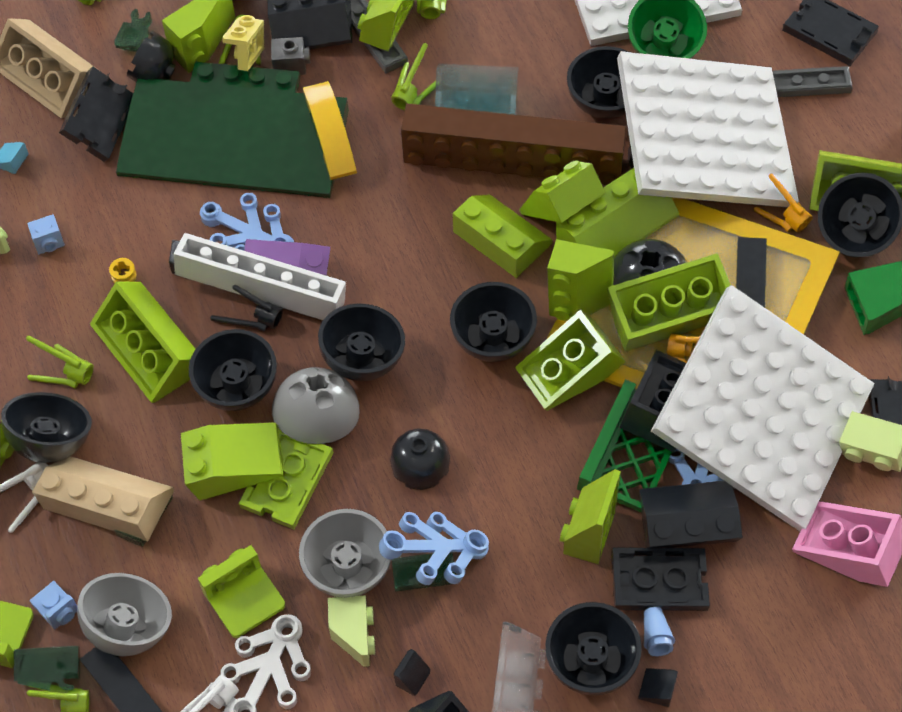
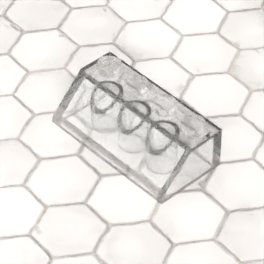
(518, 670)

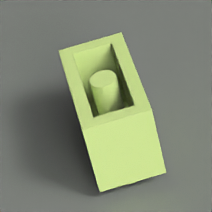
(872, 442)

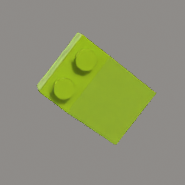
(198, 30)
(565, 193)
(570, 361)
(230, 457)
(591, 518)

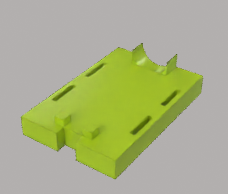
(289, 495)

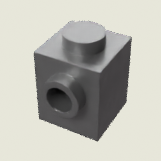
(290, 54)

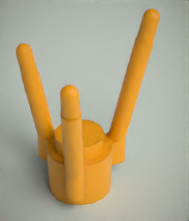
(795, 215)
(681, 346)

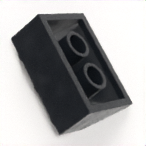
(317, 21)
(690, 515)

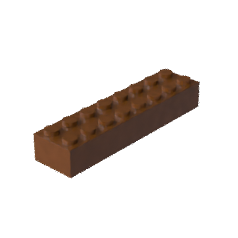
(509, 142)

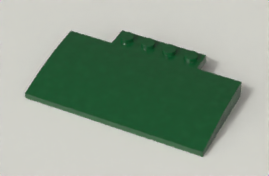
(226, 132)

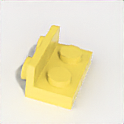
(248, 37)

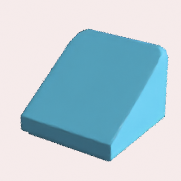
(12, 156)

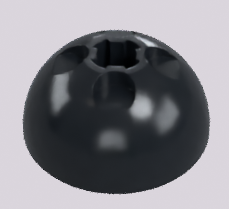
(596, 82)
(858, 199)
(644, 259)
(493, 321)
(361, 341)
(233, 369)
(45, 426)
(593, 633)

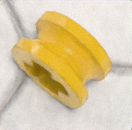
(122, 263)

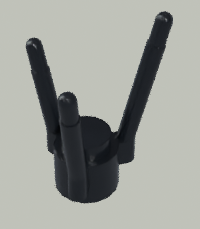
(266, 313)

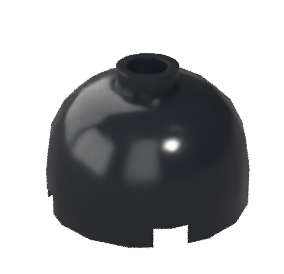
(153, 59)
(420, 459)

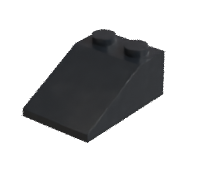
(651, 397)

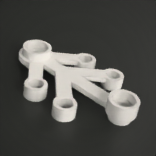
(269, 663)

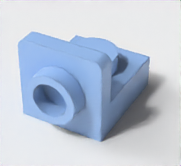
(46, 234)
(54, 605)

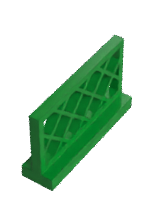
(607, 444)

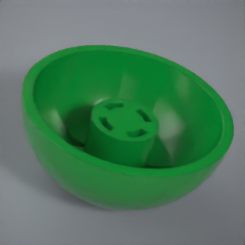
(676, 21)

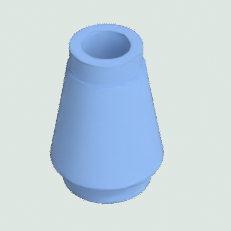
(657, 633)

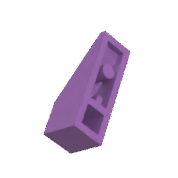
(302, 255)

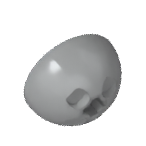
(315, 406)
(342, 539)
(123, 614)

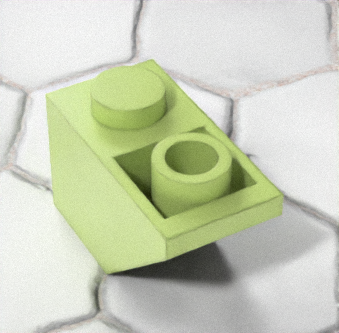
(349, 626)

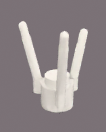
(31, 478)
(218, 694)

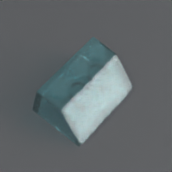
(477, 87)

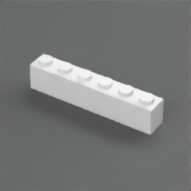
(263, 277)

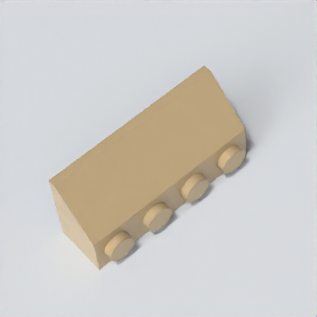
(41, 65)
(102, 496)

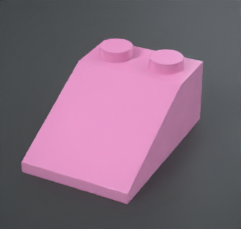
(853, 542)

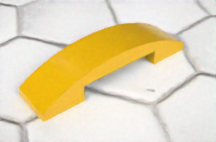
(330, 130)

